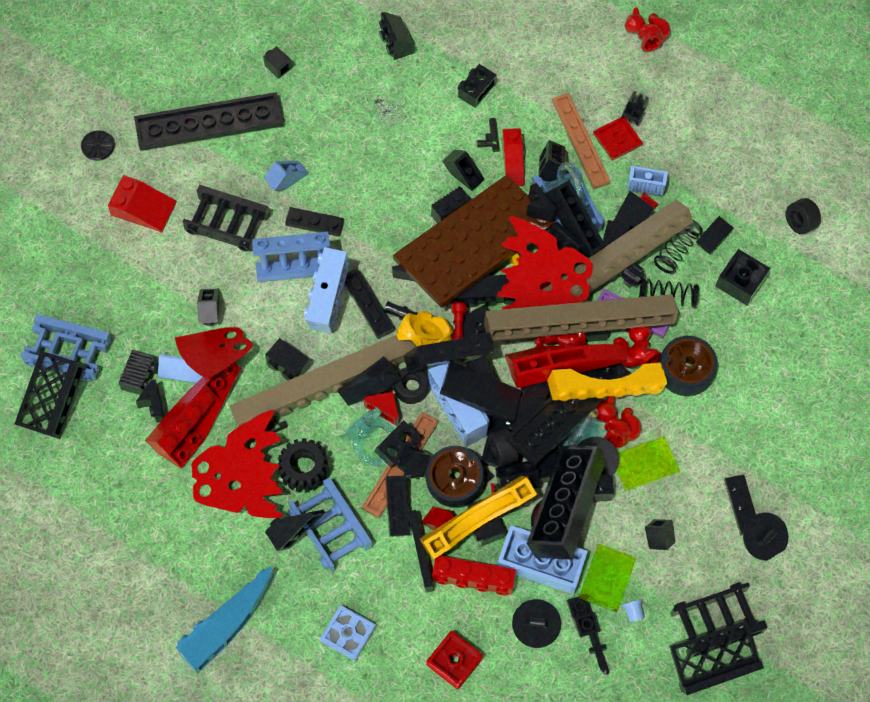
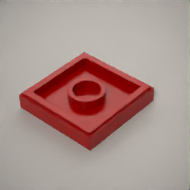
(617, 138)

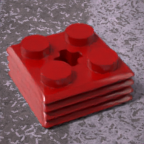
(467, 656)

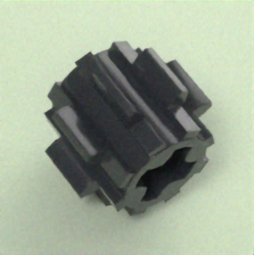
(632, 275)

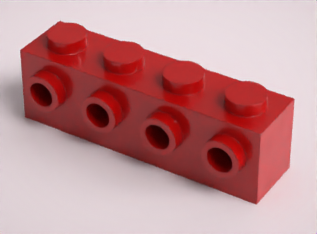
(473, 575)

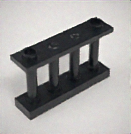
(223, 201)
(736, 589)

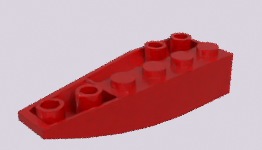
(537, 363)
(192, 417)

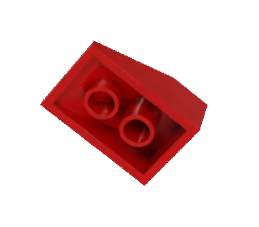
(141, 204)

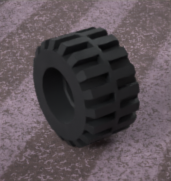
(303, 450)

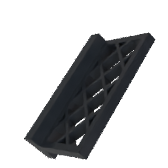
(65, 395)
(721, 674)

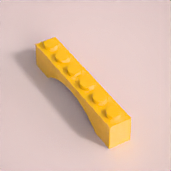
(569, 384)
(457, 528)

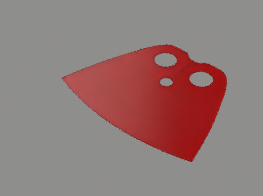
(203, 352)

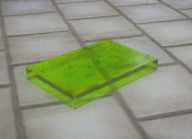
(646, 464)
(607, 578)

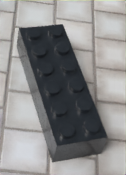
(566, 502)

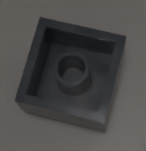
(742, 277)

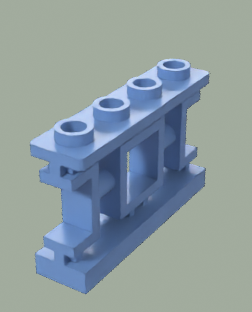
(68, 333)

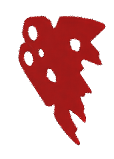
(540, 267)
(241, 465)

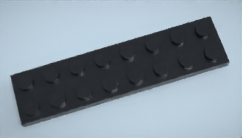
(208, 121)
(557, 419)

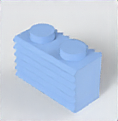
(647, 180)

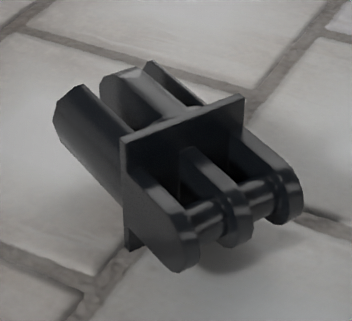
(634, 111)

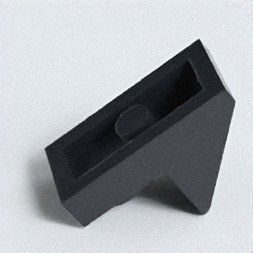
(540, 204)
(151, 398)

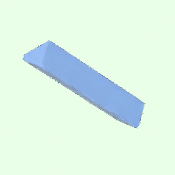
(176, 369)

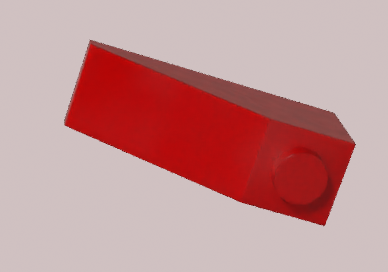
(513, 155)

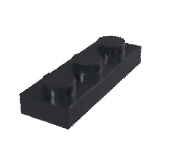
(314, 221)
(740, 500)
(397, 506)

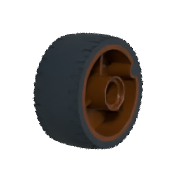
(686, 379)
(457, 491)

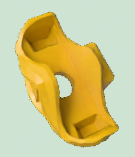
(424, 329)

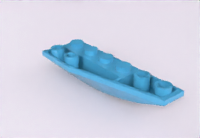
(222, 626)

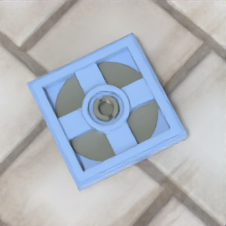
(347, 632)

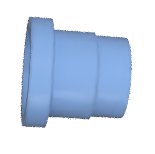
(634, 610)

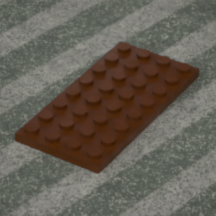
(467, 242)

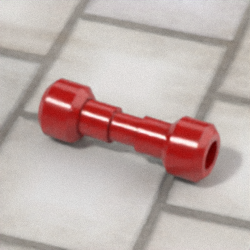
(458, 310)

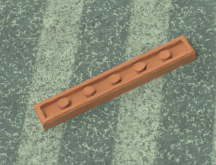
(581, 141)
(377, 499)

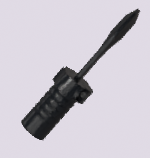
(597, 650)

